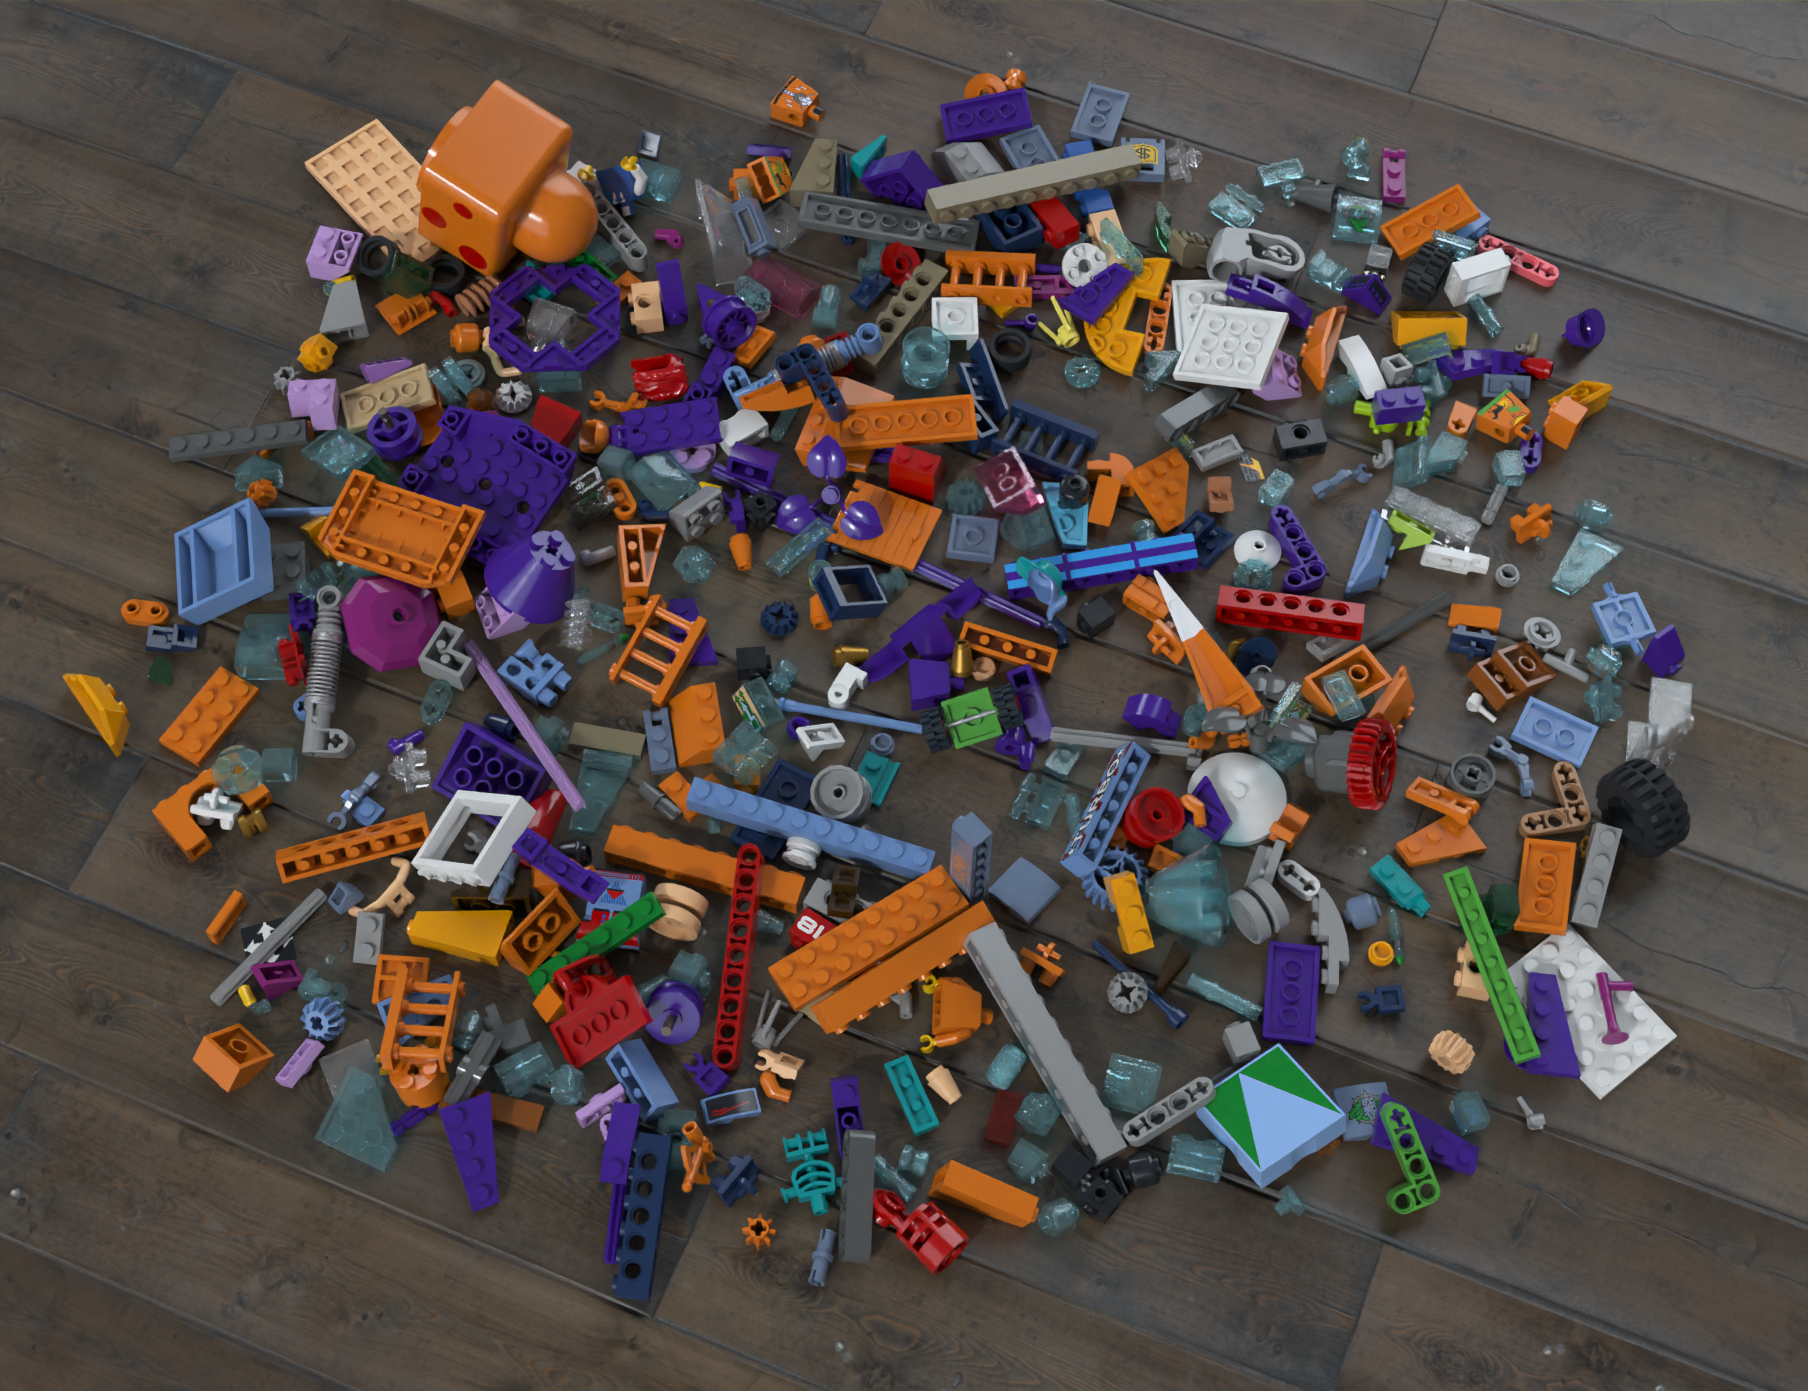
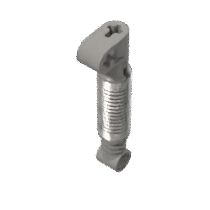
(322, 675)

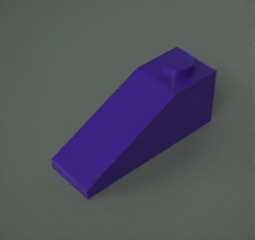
(672, 292)
(619, 1143)

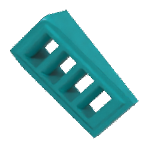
(872, 152)

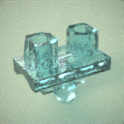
(1434, 383)
(1601, 700)

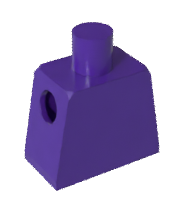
(931, 683)

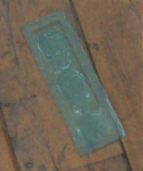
(799, 547)

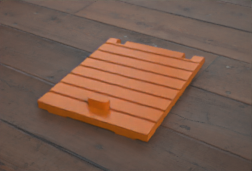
(901, 521)

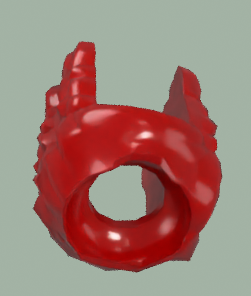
(659, 377)

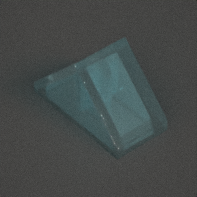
(255, 469)

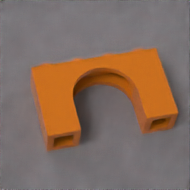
(178, 821)

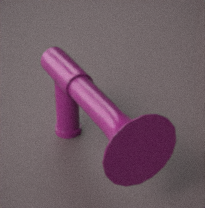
(1614, 1034)

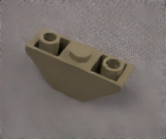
(1189, 248)

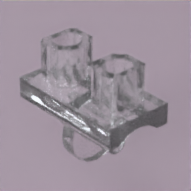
(1178, 153)
(407, 765)

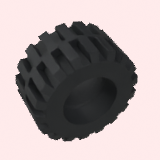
(1426, 273)

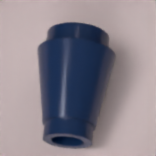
(502, 726)

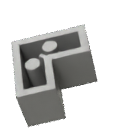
(444, 657)

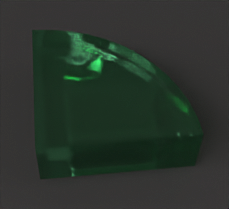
(160, 671)

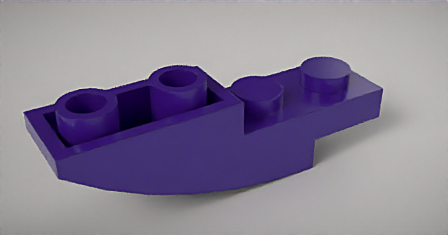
(1270, 296)
(711, 378)

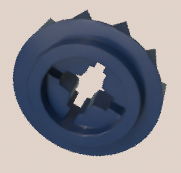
(784, 626)

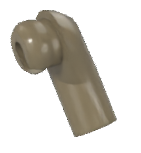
(1531, 348)

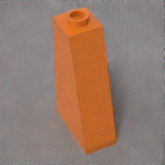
(983, 1194)

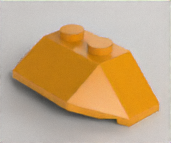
(101, 708)

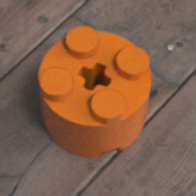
(419, 1080)

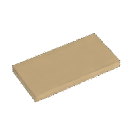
(407, 388)

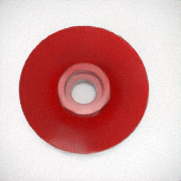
(904, 256)

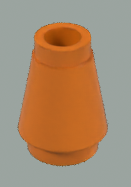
(742, 551)

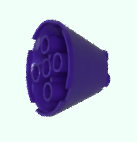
(533, 576)

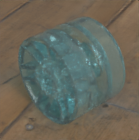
(451, 380)

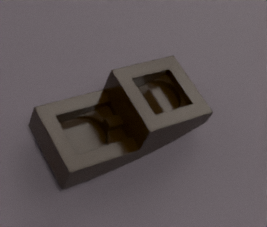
(844, 891)

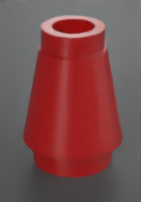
(1538, 367)

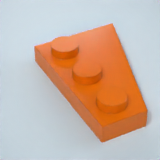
(1439, 841)

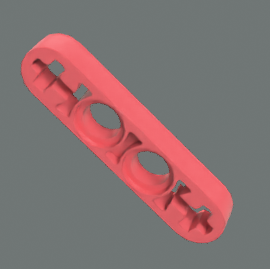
(1520, 257)

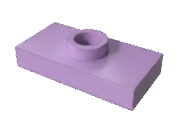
(299, 1063)
(600, 1105)

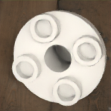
(1083, 263)

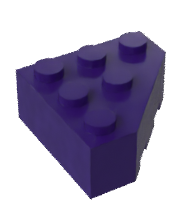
(901, 179)

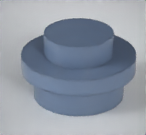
(882, 744)

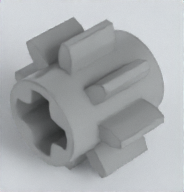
(284, 376)

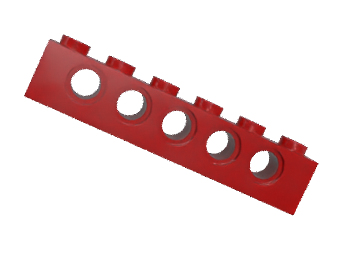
(1290, 613)

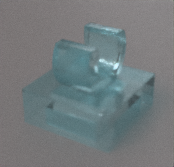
(1290, 1202)

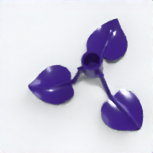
(829, 460)

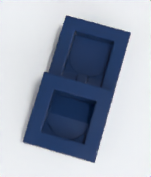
(176, 639)

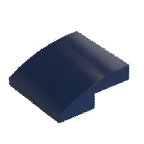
(1209, 538)

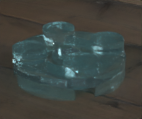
(238, 783)

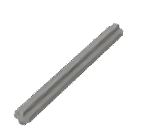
(1115, 741)
(268, 946)

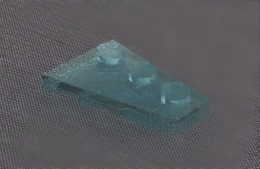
(599, 788)

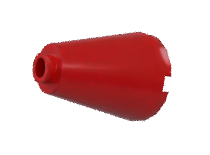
(549, 812)

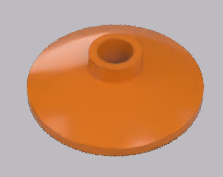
(983, 83)

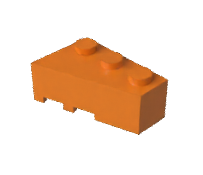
(637, 557)

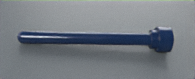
(1175, 1016)

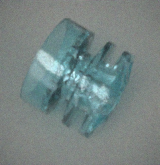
(925, 357)

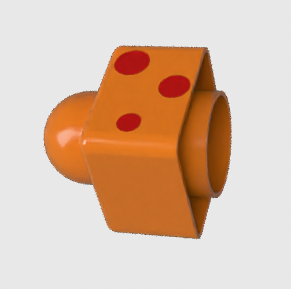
(503, 186)

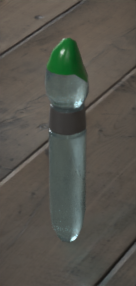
(603, 648)
(1395, 933)

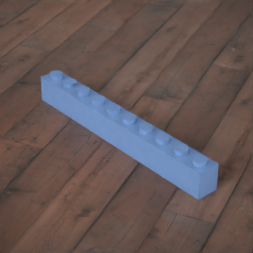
(829, 834)

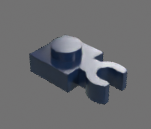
(1386, 998)

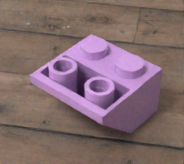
(332, 252)
(1281, 380)
(495, 619)

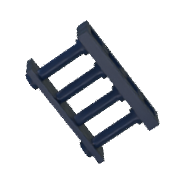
(1050, 423)

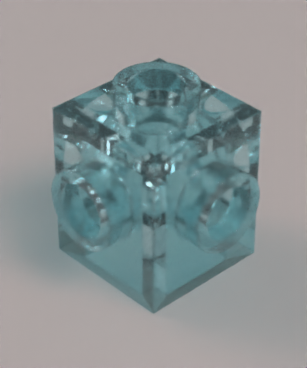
(694, 564)
(1038, 1113)

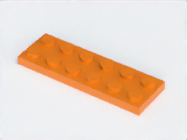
(908, 423)

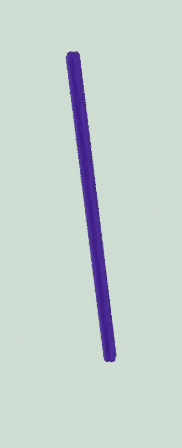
(922, 567)

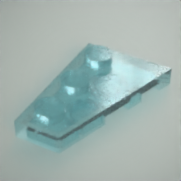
(1583, 560)

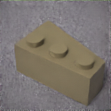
(816, 171)

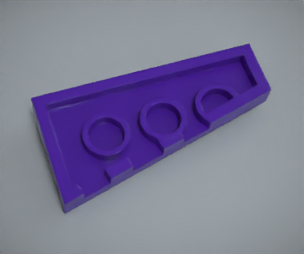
(472, 1143)
(1440, 1144)

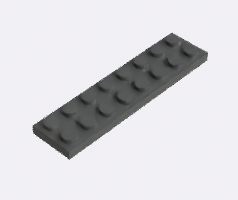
(885, 223)

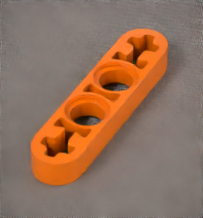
(1158, 320)

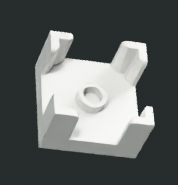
(956, 318)

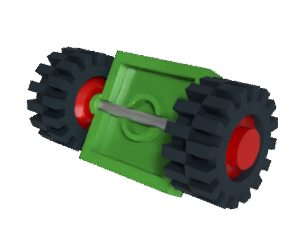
(971, 718)

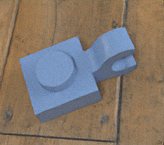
(366, 811)

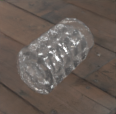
(577, 624)

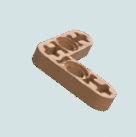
(1567, 810)

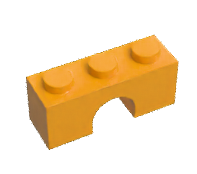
(1133, 924)

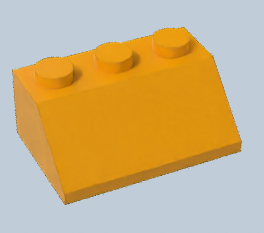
(1417, 325)

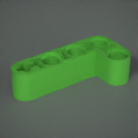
(1405, 1155)

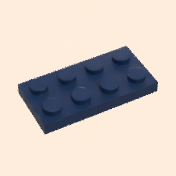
(783, 785)

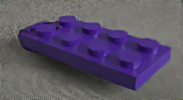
(668, 427)

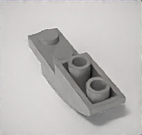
(1331, 934)

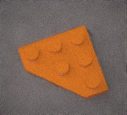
(1163, 488)

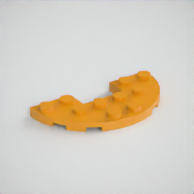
(1109, 337)

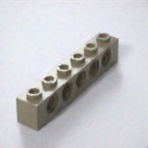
(904, 314)

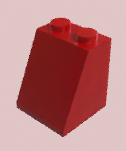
(916, 474)

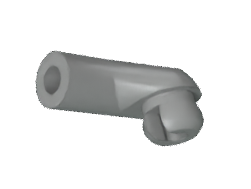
(905, 1003)

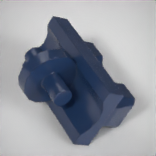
(870, 289)
(1471, 643)
(739, 1181)

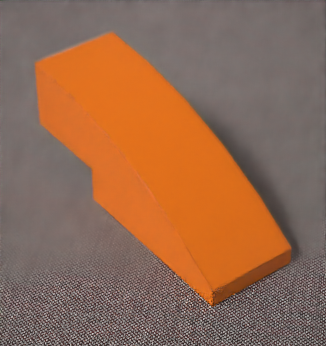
(778, 397)

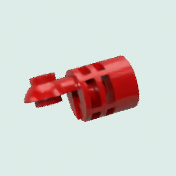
(925, 1231)

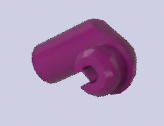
(671, 236)

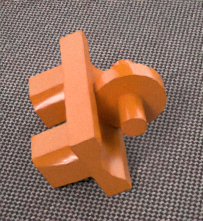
(1535, 524)
(634, 611)
(1166, 641)
(1051, 972)

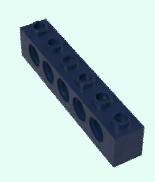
(641, 1287)

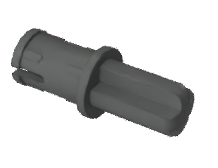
(659, 801)

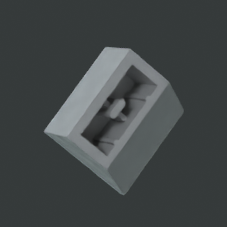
(698, 513)

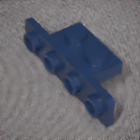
(981, 381)

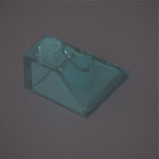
(661, 479)

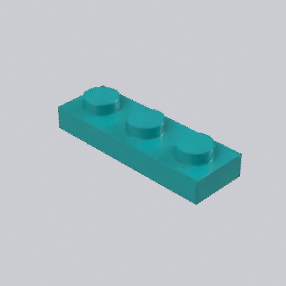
(911, 1095)

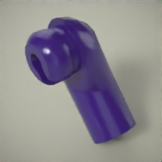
(397, 746)

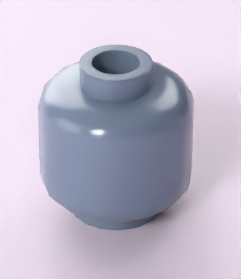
(1362, 911)

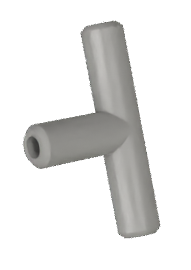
(1566, 665)

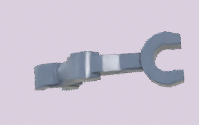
(1323, 488)
(1519, 760)
(355, 796)

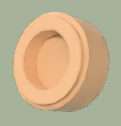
(984, 669)

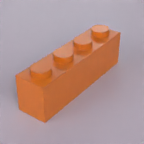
(1009, 648)

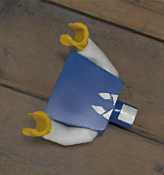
(619, 183)

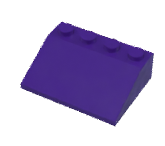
(490, 765)

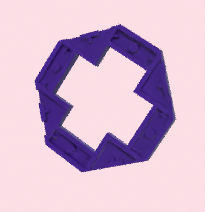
(554, 356)

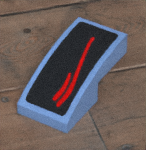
(730, 1106)

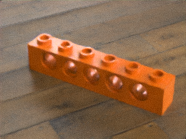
(352, 847)

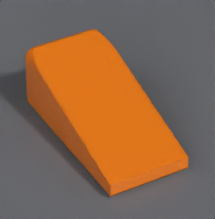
(1104, 500)
(1475, 617)

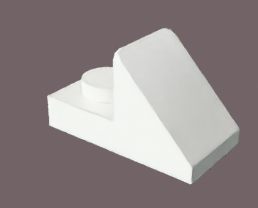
(819, 738)

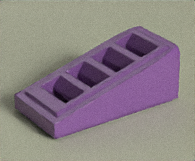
(381, 369)

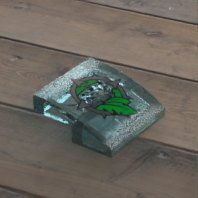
(1357, 219)

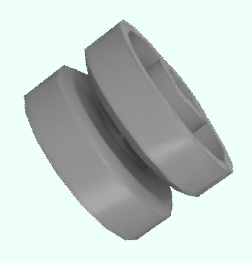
(855, 792)
(1258, 911)

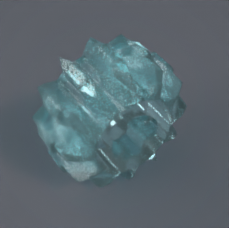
(966, 497)
(1006, 1066)

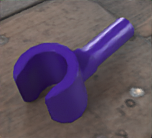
(1027, 323)

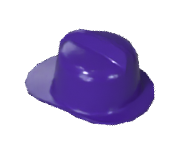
(1585, 328)

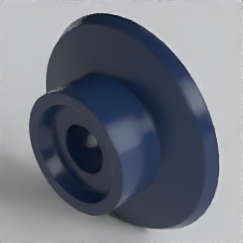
(1264, 651)

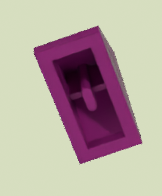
(277, 977)

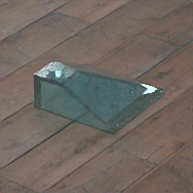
(257, 648)

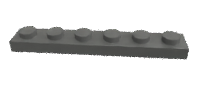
(238, 440)

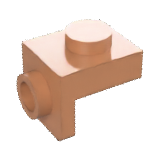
(1219, 494)

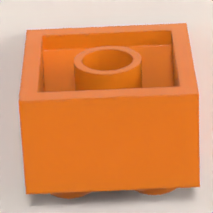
(232, 1056)

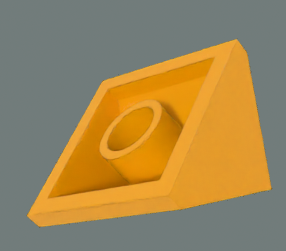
(1588, 394)

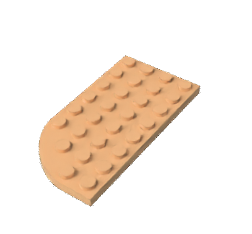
(376, 187)

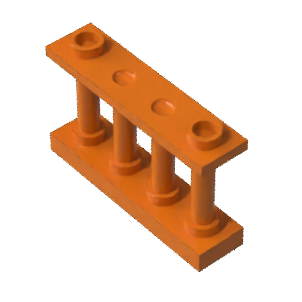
(990, 264)
(672, 671)
(401, 1007)

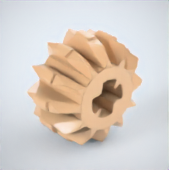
(1451, 1052)

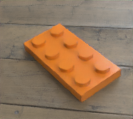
(1443, 212)
(209, 716)
(1545, 886)

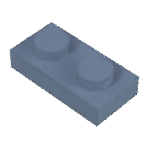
(1495, 384)

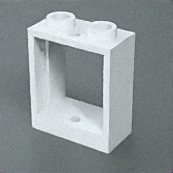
(1478, 274)

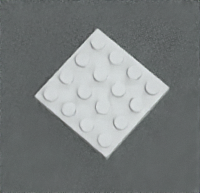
(1187, 299)
(1231, 346)

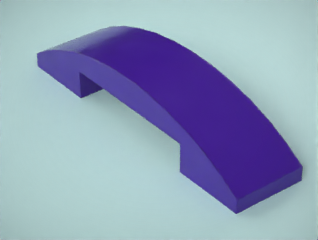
(559, 867)

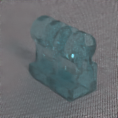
(733, 753)

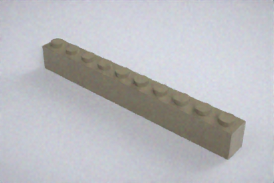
(1032, 183)

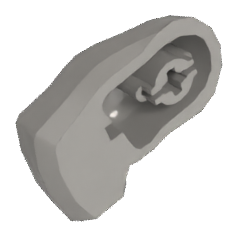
(1252, 253)

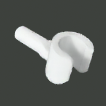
(1474, 705)

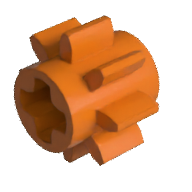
(262, 493)
(765, 1234)

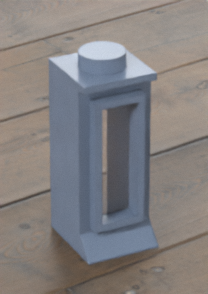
(753, 226)

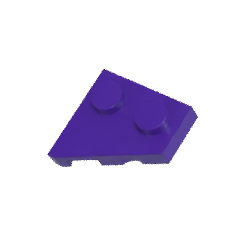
(1216, 815)

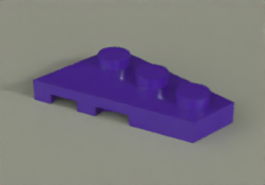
(1098, 295)
(688, 610)

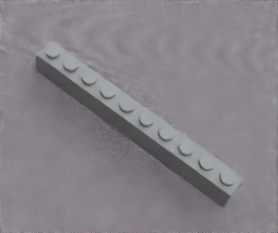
(1045, 1044)

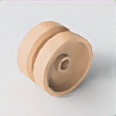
(683, 911)

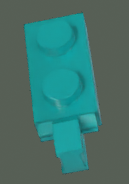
(1399, 885)

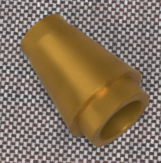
(849, 654)
(962, 661)

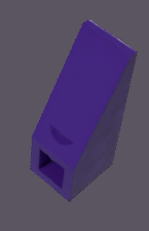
(1032, 703)
(846, 1106)

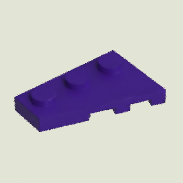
(1466, 363)

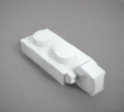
(1453, 560)

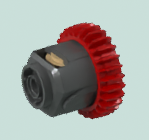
(1356, 762)

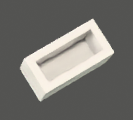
(744, 427)

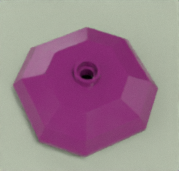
(374, 632)

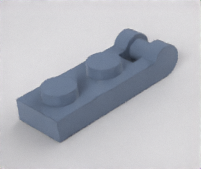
(659, 742)

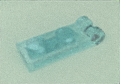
(1122, 246)

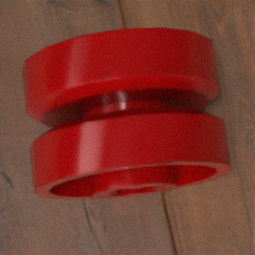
(1152, 817)

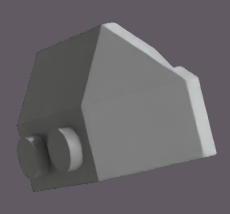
(966, 161)

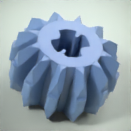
(323, 1018)

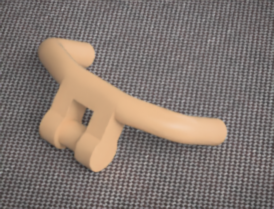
(495, 358)
(391, 892)

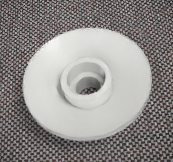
(1268, 554)

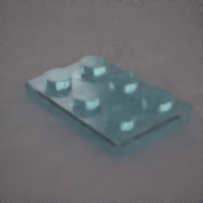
(338, 452)

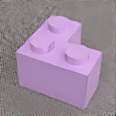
(315, 399)

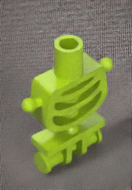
(1364, 408)

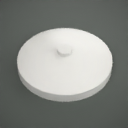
(1249, 793)

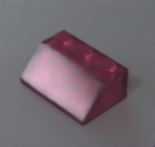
(788, 288)
(1009, 484)

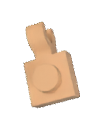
(782, 1064)

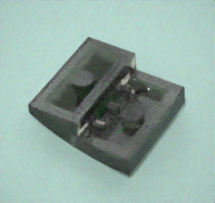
(588, 498)

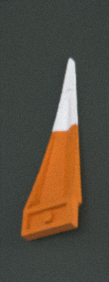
(1215, 673)

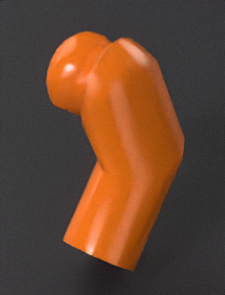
(1196, 807)

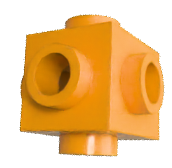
(317, 353)

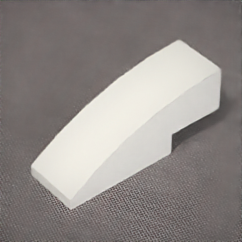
(1361, 365)

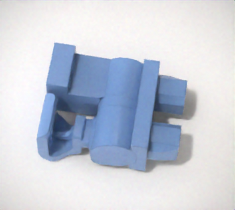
(538, 682)

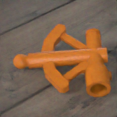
(702, 1153)

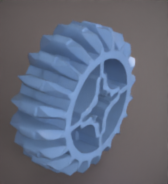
(1120, 859)

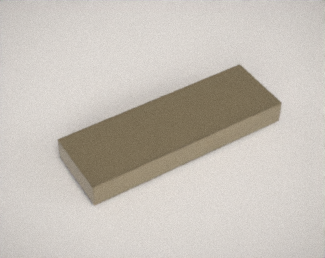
(603, 738)

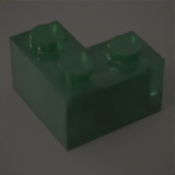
(1501, 907)

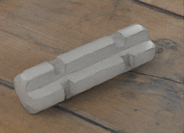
(1494, 504)

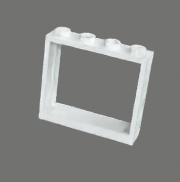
(515, 819)

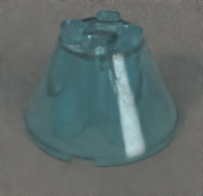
(1192, 896)

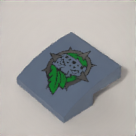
(1360, 1107)

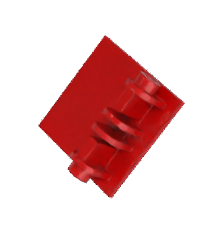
(292, 656)

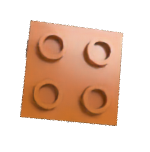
(406, 313)

